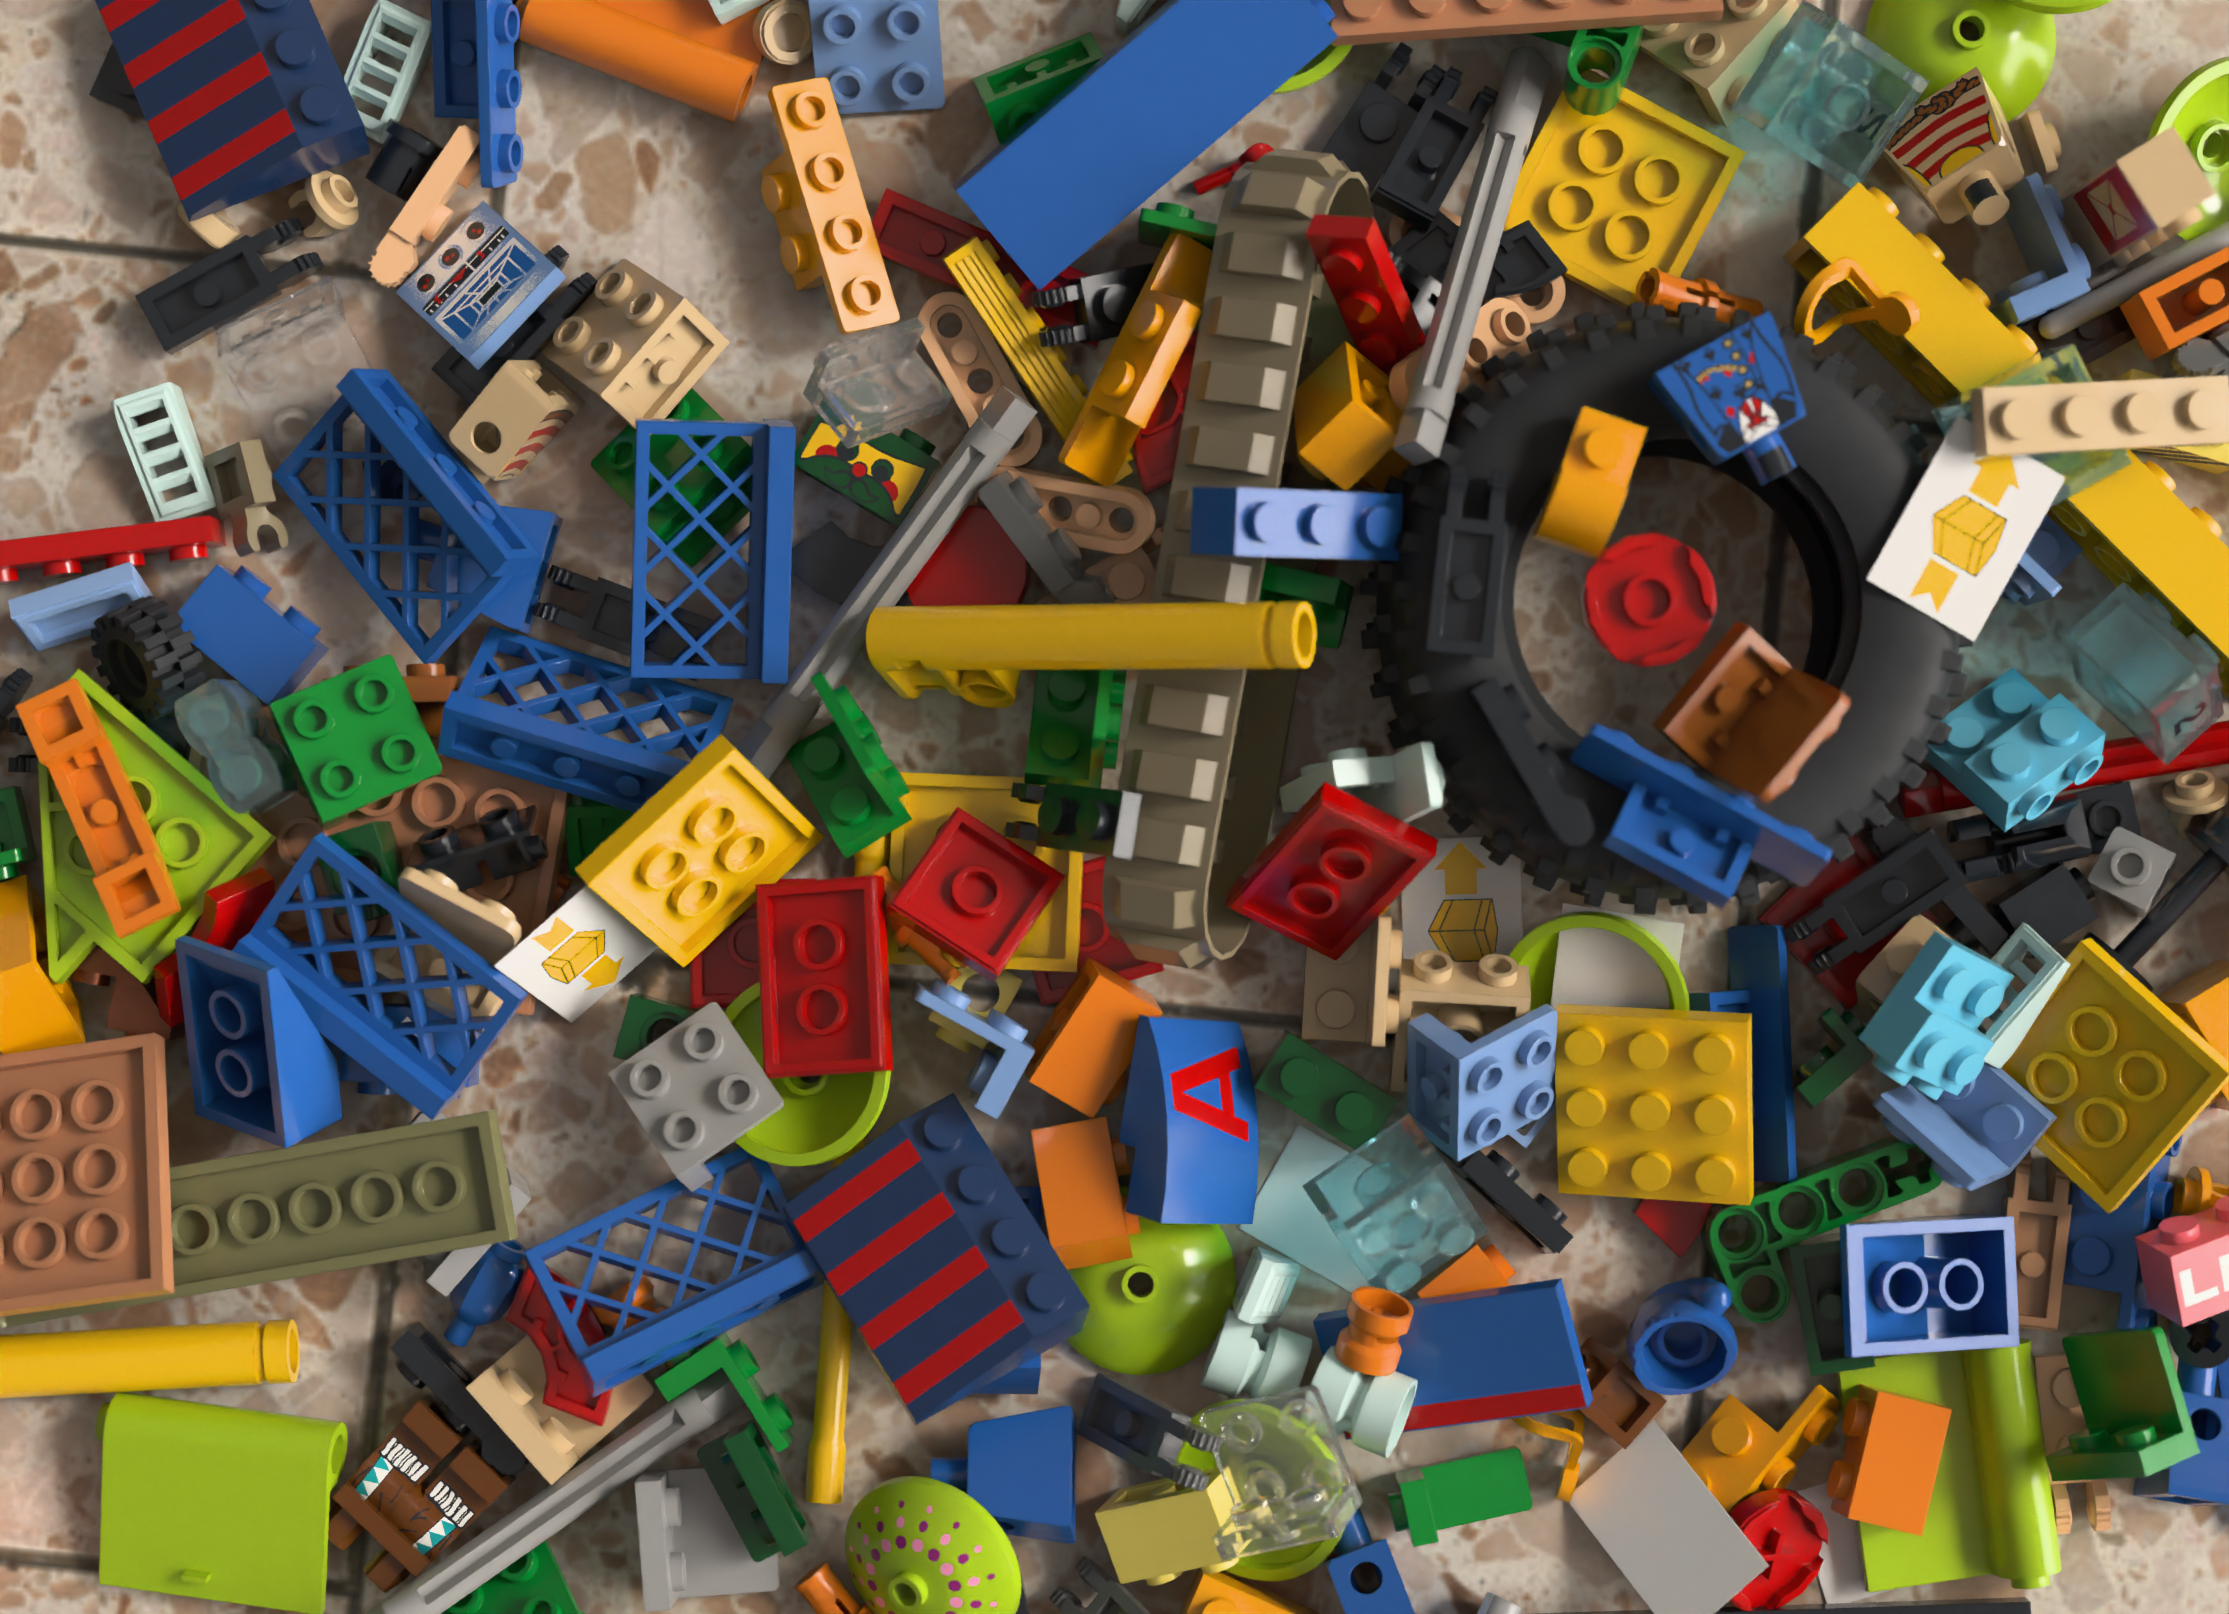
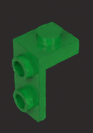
(740, 1367)
(1459, 1493)

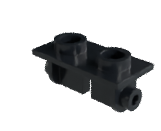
(499, 837)

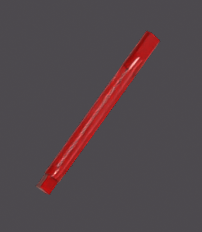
(2122, 761)

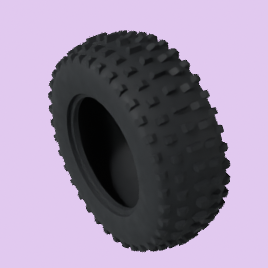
(1837, 506)

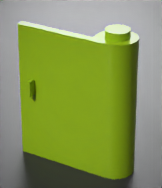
(1992, 1481)
(217, 1501)

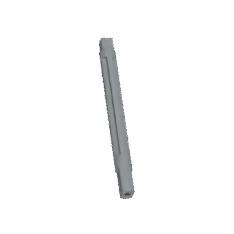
(1472, 257)
(887, 577)
(566, 1499)

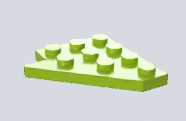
(194, 829)

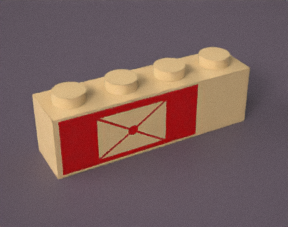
(2137, 201)

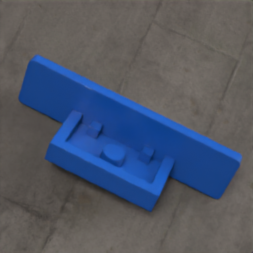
(478, 78)
(1689, 826)
(1761, 988)
(2104, 1246)

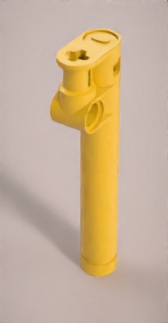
(984, 647)
(148, 1358)

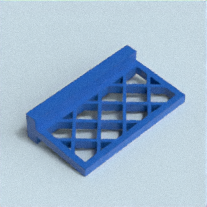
(427, 468)
(768, 550)
(576, 754)
(360, 1022)
(687, 1321)

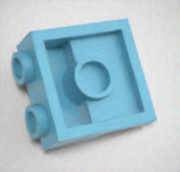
(2016, 749)
(1932, 1018)

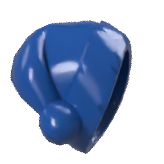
(1682, 1337)

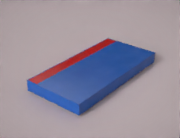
(1486, 1355)

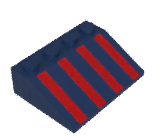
(235, 94)
(937, 1259)

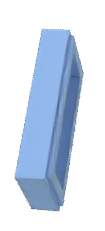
(72, 607)

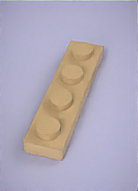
(2100, 416)

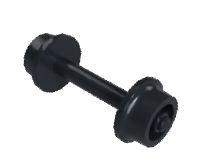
(2213, 842)

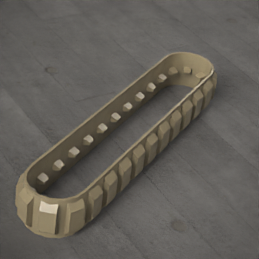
(1215, 740)

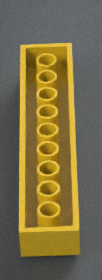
(2125, 522)

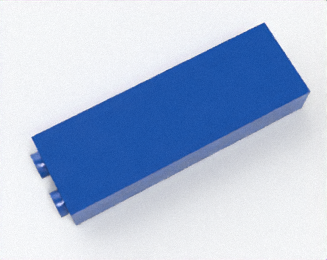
(1136, 123)

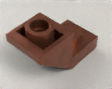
(132, 1002)

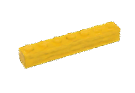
(1018, 336)

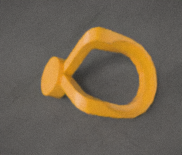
(1895, 311)
(1571, 1466)

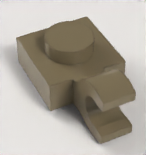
(241, 490)

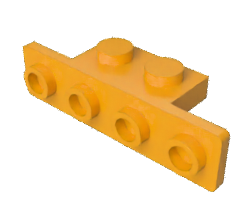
(823, 209)
(1140, 361)
(1744, 1455)

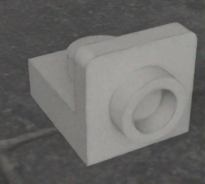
(2133, 870)

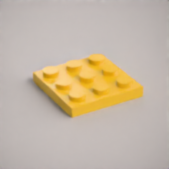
(1621, 191)
(931, 801)
(699, 850)
(2114, 1074)
(1654, 1104)

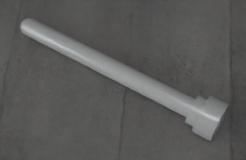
(2126, 286)

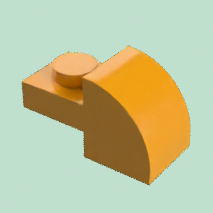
(1590, 483)

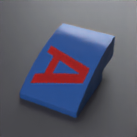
(1191, 1122)

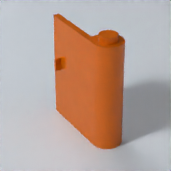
(655, 45)

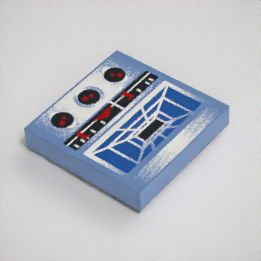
(481, 284)

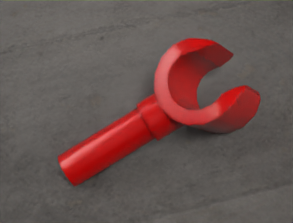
(1226, 174)

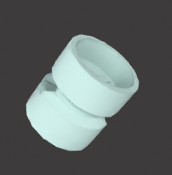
(1254, 1360)
(1364, 1404)

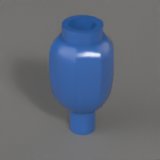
(485, 1290)

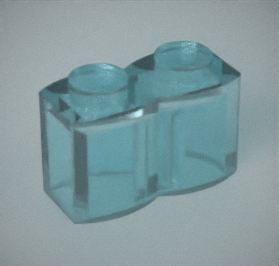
(232, 732)

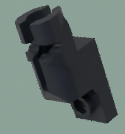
(2066, 831)

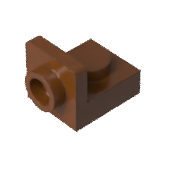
(1619, 1399)

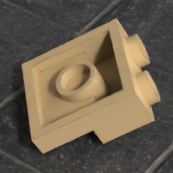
(1460, 995)

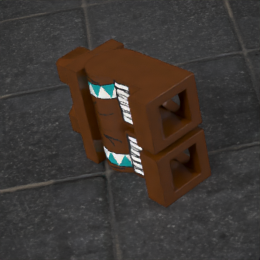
(400, 1509)

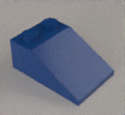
(253, 1048)
(1929, 1284)

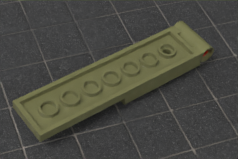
(331, 1207)

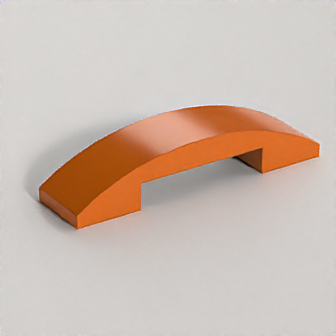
(101, 807)

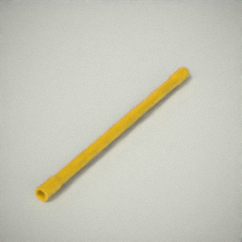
(827, 1446)

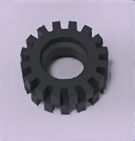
(146, 657)

